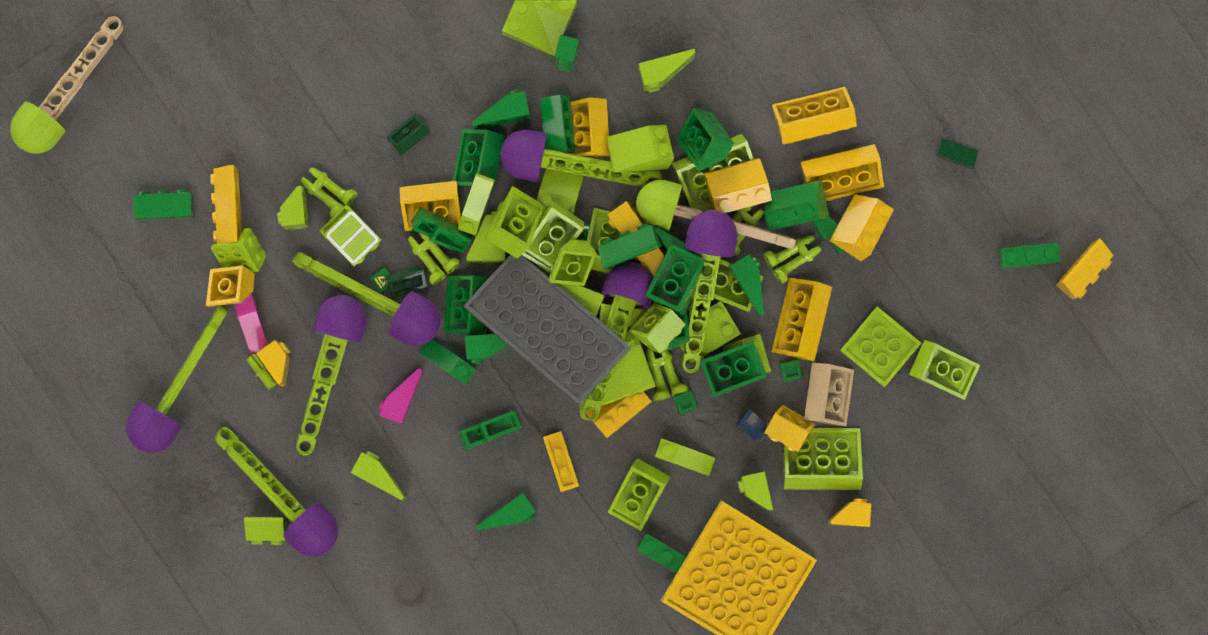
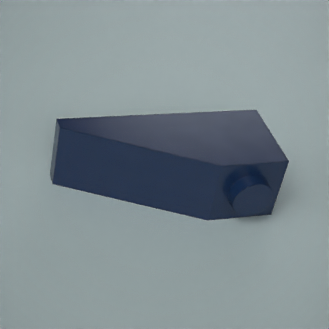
(752, 425)

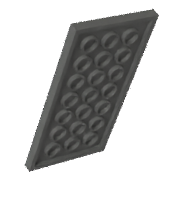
(547, 328)

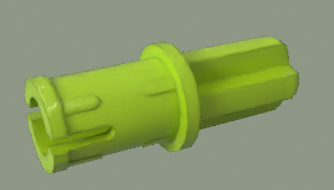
(261, 371)

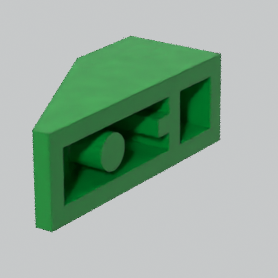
(748, 278)
(448, 361)
(512, 513)

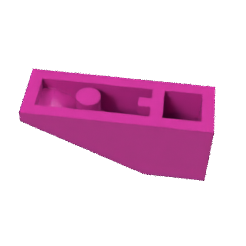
(251, 324)
(399, 401)

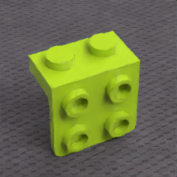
(244, 252)

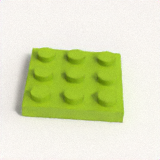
(880, 346)

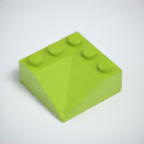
(539, 22)

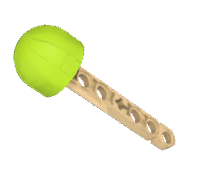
(36, 127)
(658, 204)

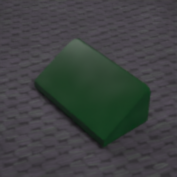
(408, 134)
(957, 154)
(405, 281)

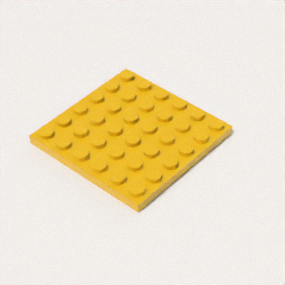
(738, 576)

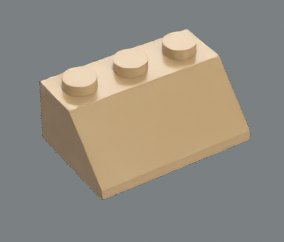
(829, 394)

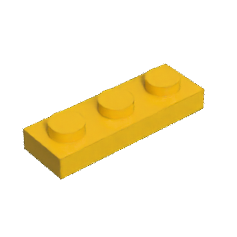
(561, 461)

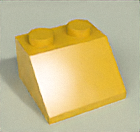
(229, 285)
(276, 360)
(789, 428)
(853, 514)

